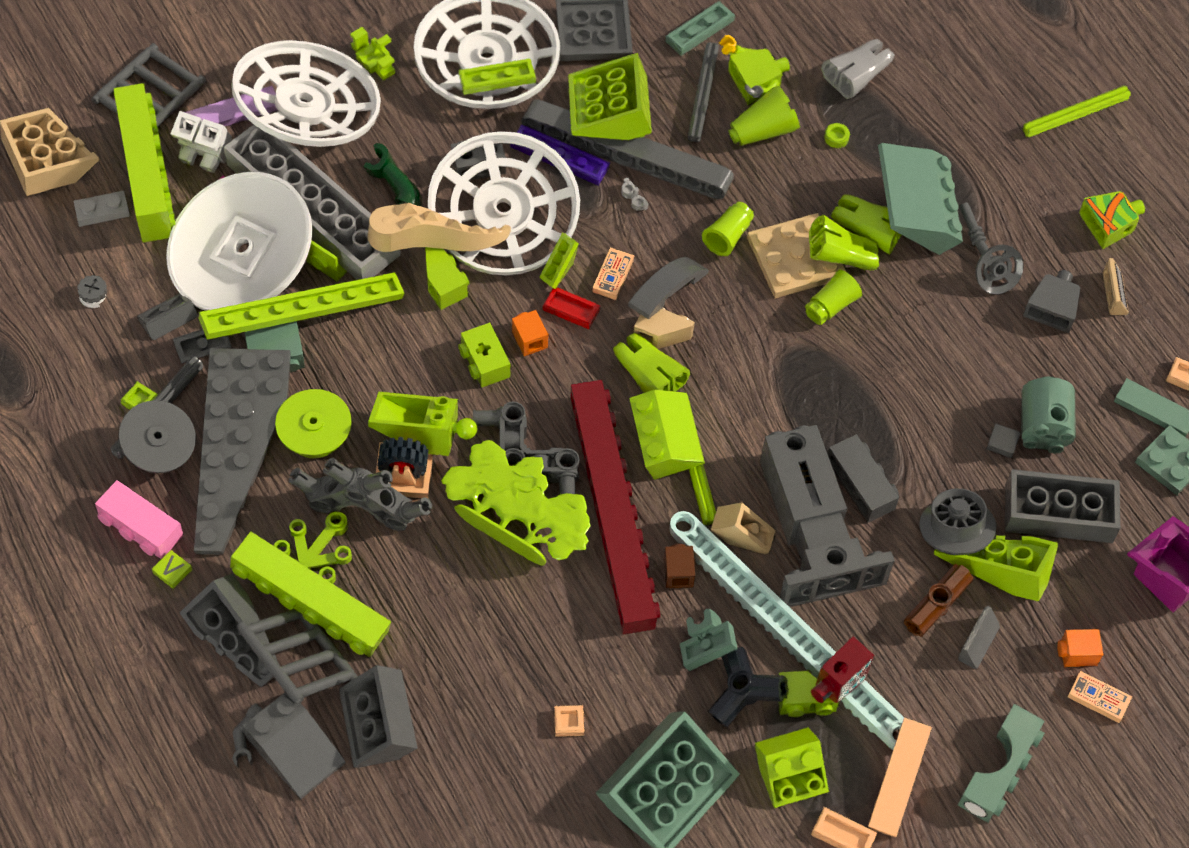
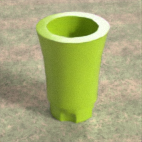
(727, 229)
(833, 297)

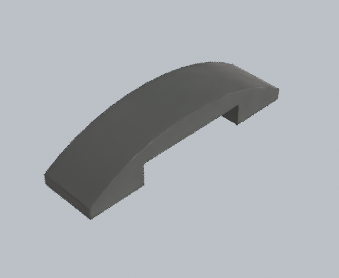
(664, 283)

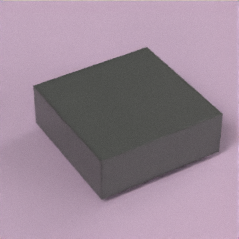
(1003, 440)

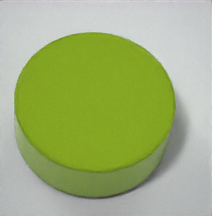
(837, 135)

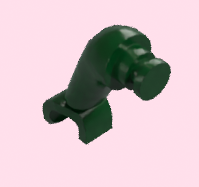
(402, 186)

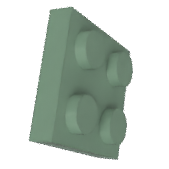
(1167, 460)

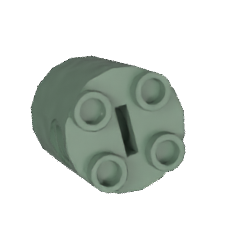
(1048, 414)

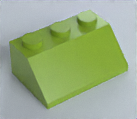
(666, 432)

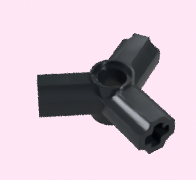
(745, 687)

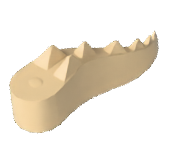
(416, 226)

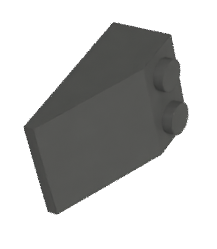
(293, 745)

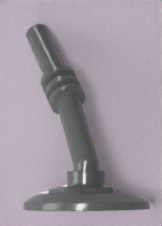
(992, 263)

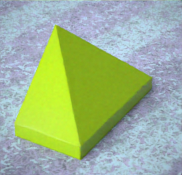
(559, 261)

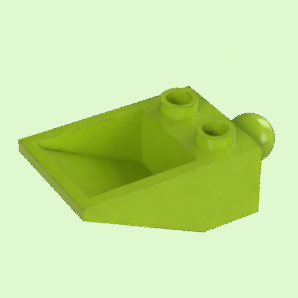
(422, 419)

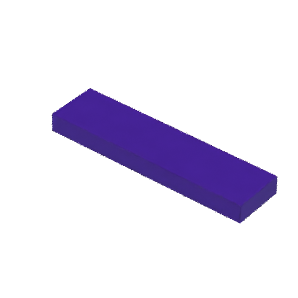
(580, 162)

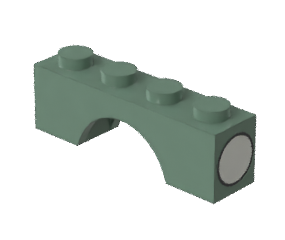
(986, 790)

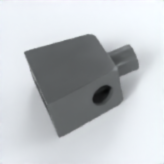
(1054, 301)

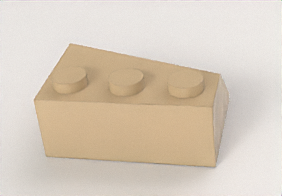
(44, 151)

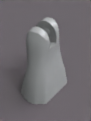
(856, 68)

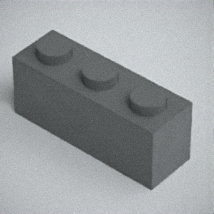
(863, 478)

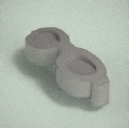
(629, 191)

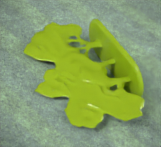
(517, 495)

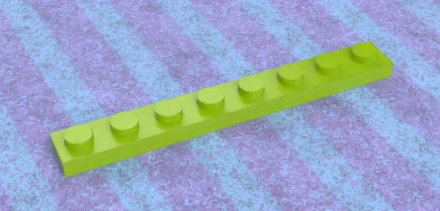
(300, 305)

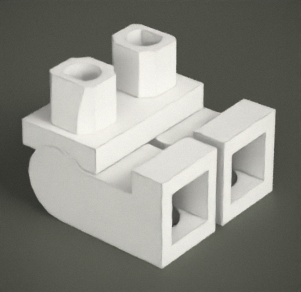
(200, 138)

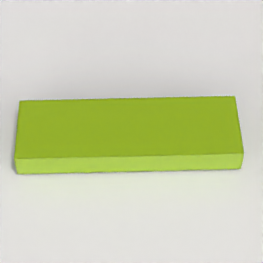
(497, 76)

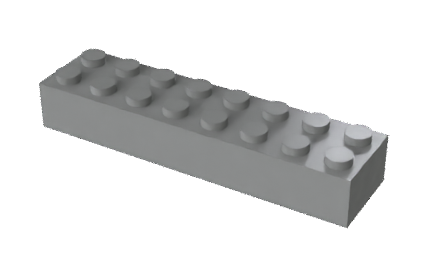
(336, 217)

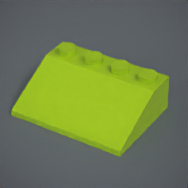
(610, 100)

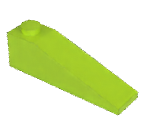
(1011, 565)

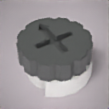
(92, 291)

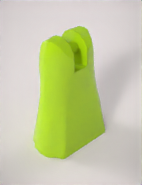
(867, 221)
(837, 245)
(650, 366)

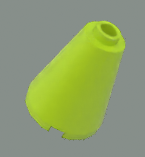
(765, 119)

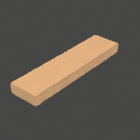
(899, 777)

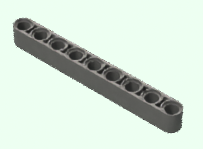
(635, 153)

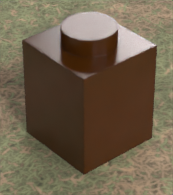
(679, 566)

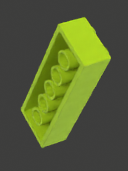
(145, 162)

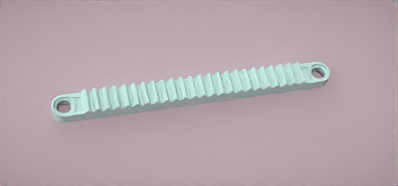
(781, 622)

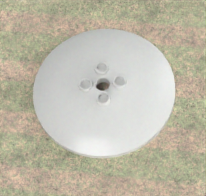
(223, 217)

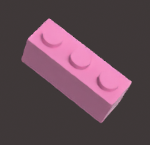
(138, 520)

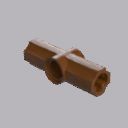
(929, 610)

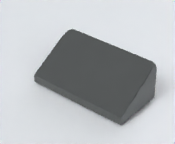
(167, 316)
(197, 345)
(979, 638)

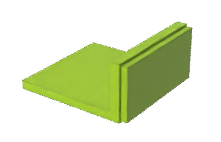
(325, 261)

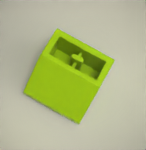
(792, 767)

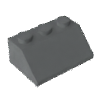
(377, 717)

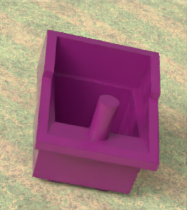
(1165, 563)

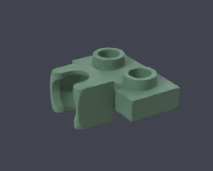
(708, 641)

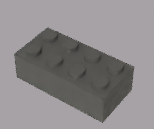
(1062, 506)

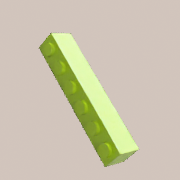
(309, 594)

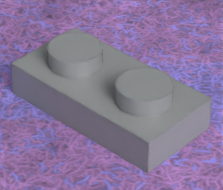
(101, 208)

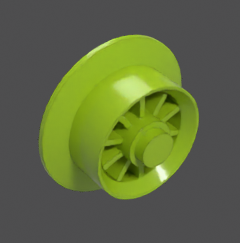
(313, 423)

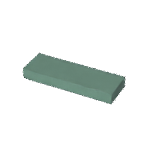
(699, 28)
(1153, 407)

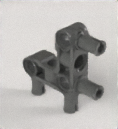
(512, 441)
(361, 489)

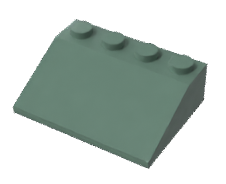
(921, 196)
(668, 782)

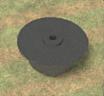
(157, 436)
(958, 522)

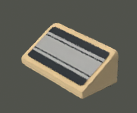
(1114, 289)

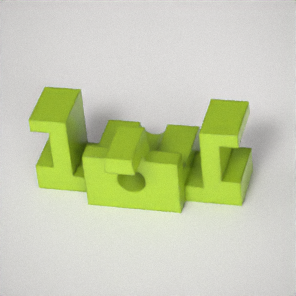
(374, 55)

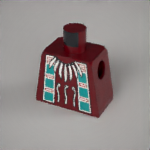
(843, 672)

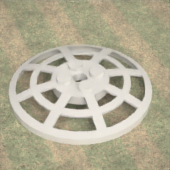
(485, 41)
(293, 90)
(510, 191)

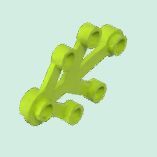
(311, 557)

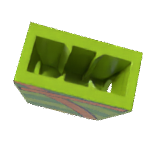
(1111, 216)

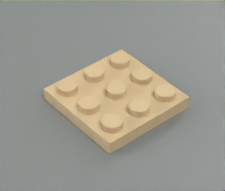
(786, 259)

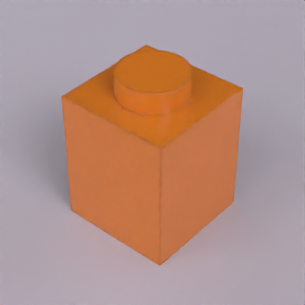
(529, 332)
(1080, 648)

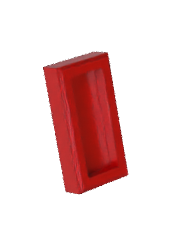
(571, 307)

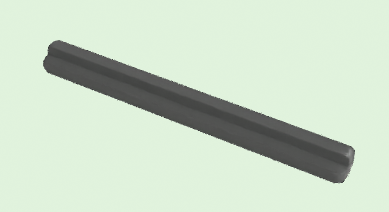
(703, 92)
(170, 391)

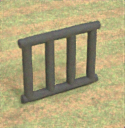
(135, 65)
(281, 673)

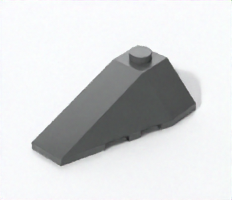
(215, 617)

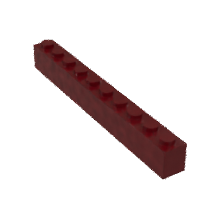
(613, 508)

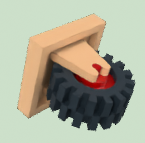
(408, 465)

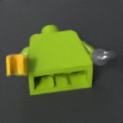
(753, 69)

